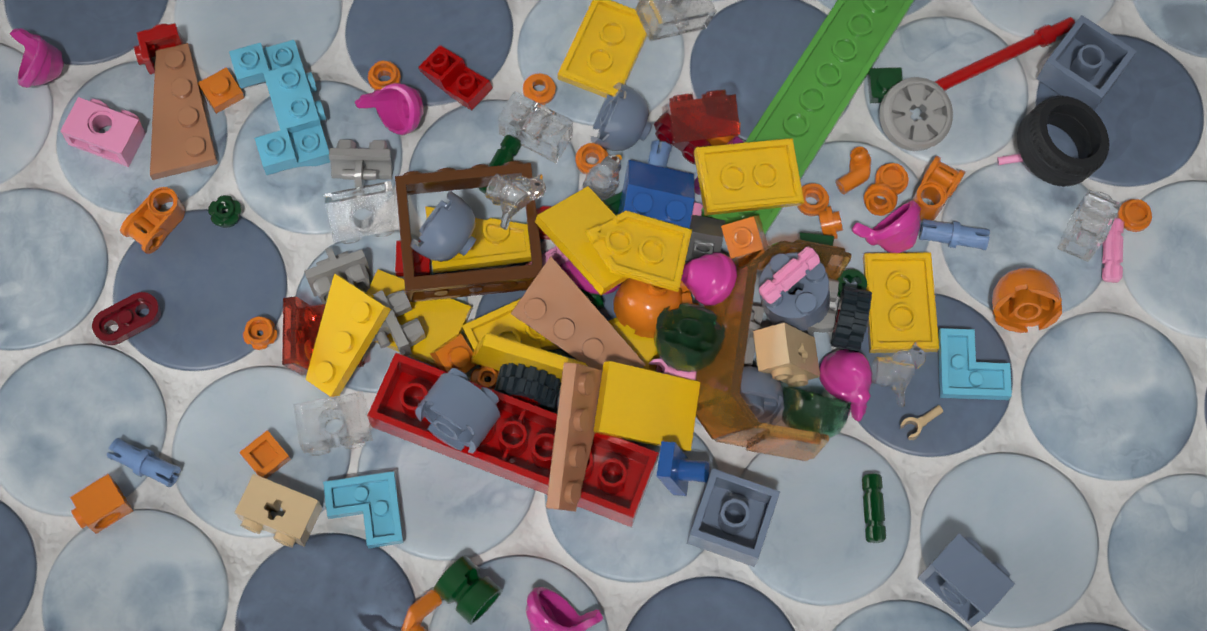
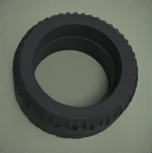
(1080, 124)

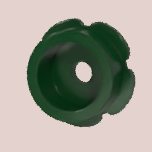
(225, 219)

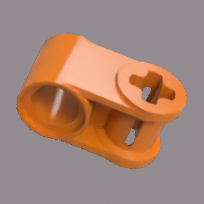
(937, 185)
(153, 222)

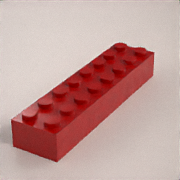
(517, 444)

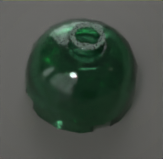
(688, 337)
(814, 412)

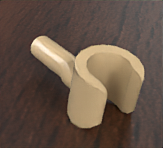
(921, 421)

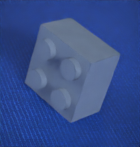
(1086, 63)
(733, 517)
(967, 579)

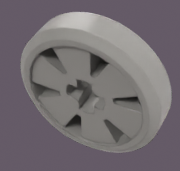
(896, 114)

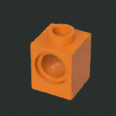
(744, 236)
(100, 504)

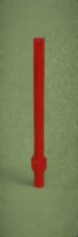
(1042, 37)

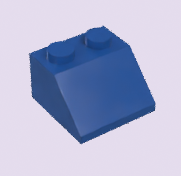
(658, 193)

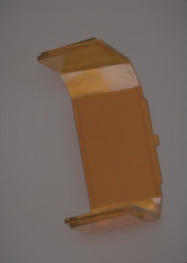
(719, 401)

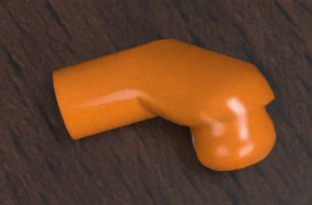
(858, 172)
(419, 610)

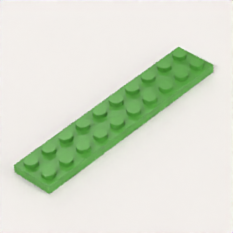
(825, 83)

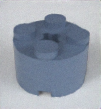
(810, 300)
(459, 411)

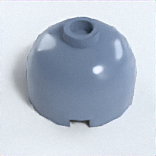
(622, 120)
(447, 230)
(762, 395)

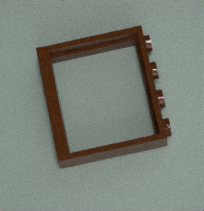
(469, 282)

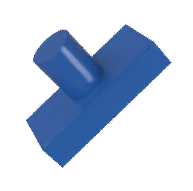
(677, 470)

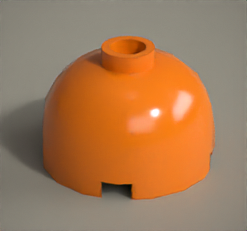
(1026, 299)
(641, 303)

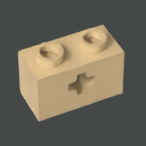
(786, 354)
(266, 496)

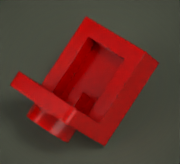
(155, 39)

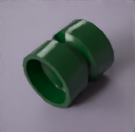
(467, 589)

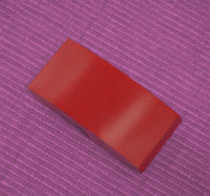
(454, 78)

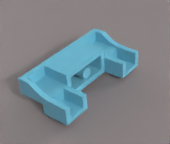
(290, 89)

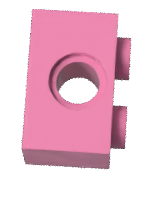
(116, 144)

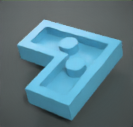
(963, 376)
(374, 498)

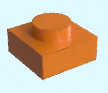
(221, 90)
(454, 354)
(265, 455)

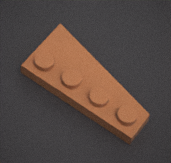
(179, 120)
(570, 320)
(573, 435)

